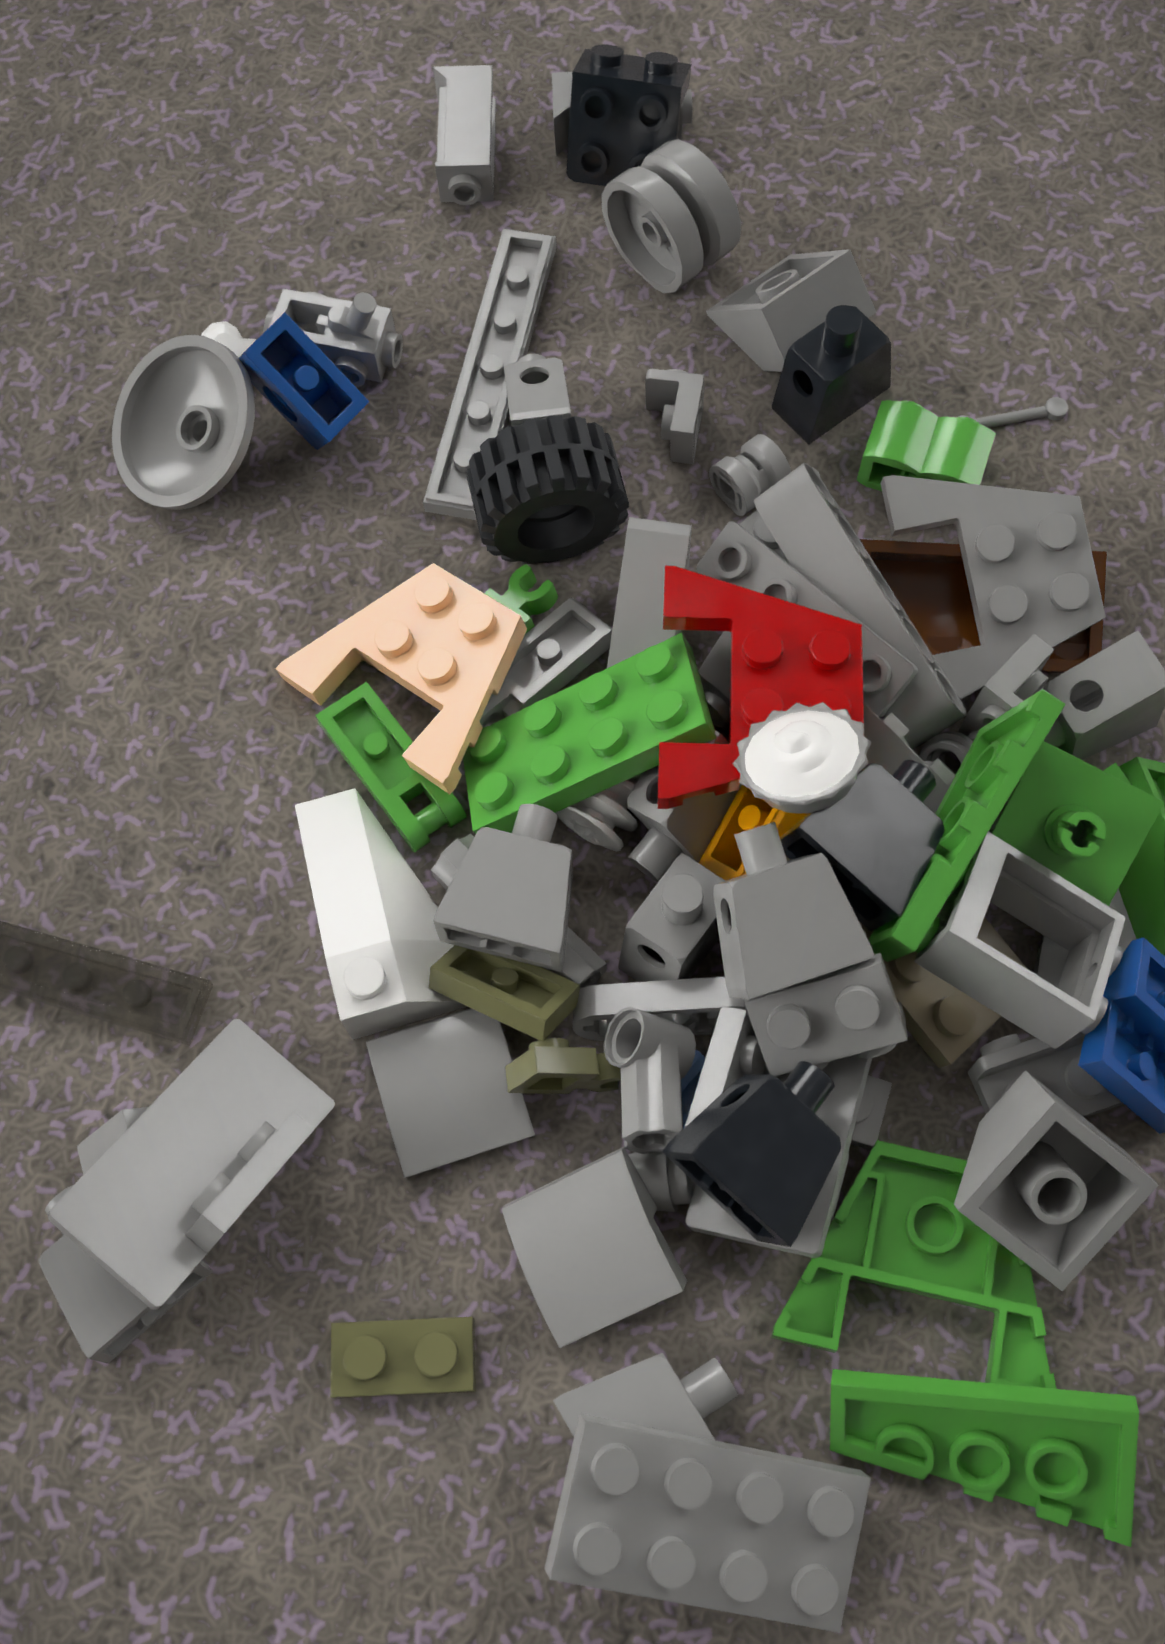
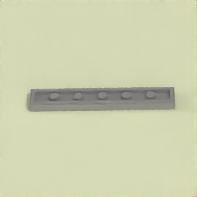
(498, 338)

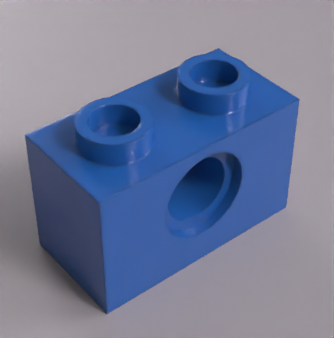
(302, 382)

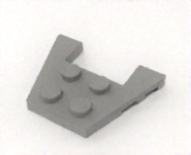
(1022, 564)

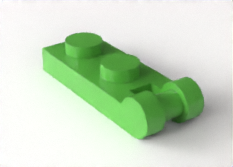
(374, 748)

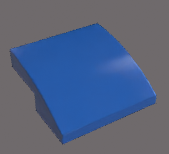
(1129, 1041)

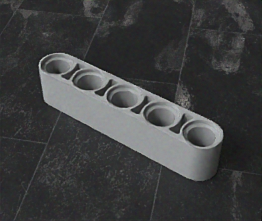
(832, 557)

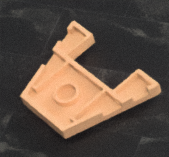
(436, 642)

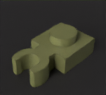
(560, 1069)

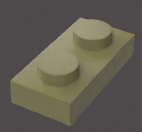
(505, 990)
(402, 1357)

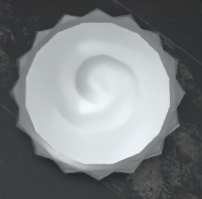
(803, 757)

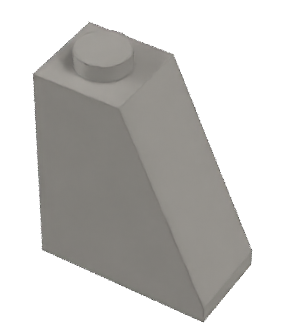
(640, 595)

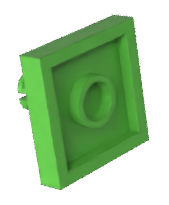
(1077, 821)

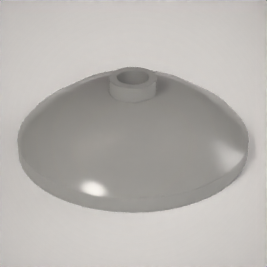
(183, 422)

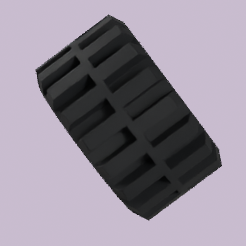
(547, 490)

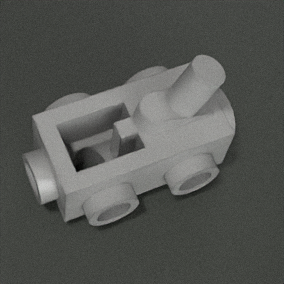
(350, 333)

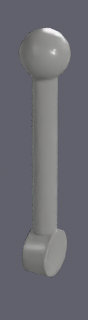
(1054, 409)

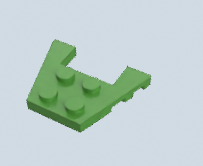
(908, 1236)

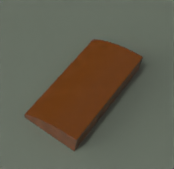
(937, 599)

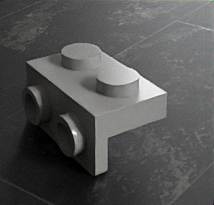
(829, 1018)

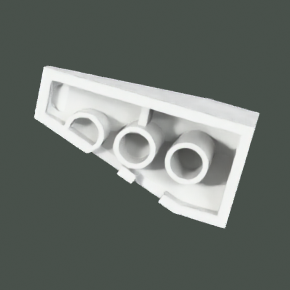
(370, 918)

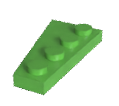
(968, 811)
(997, 1442)

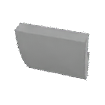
(447, 1090)
(592, 1248)

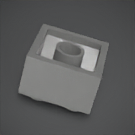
(789, 303)
(1048, 1182)

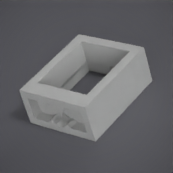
(1052, 908)

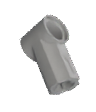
(652, 1062)

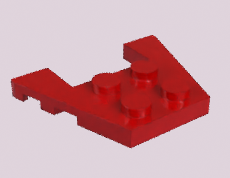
(777, 660)

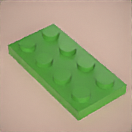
(587, 735)

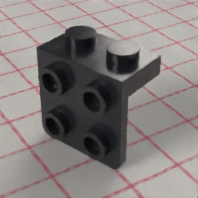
(621, 110)

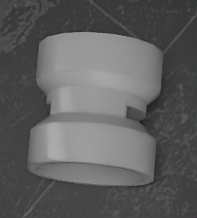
(749, 474)

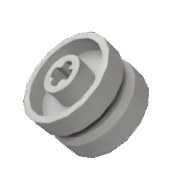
(671, 215)

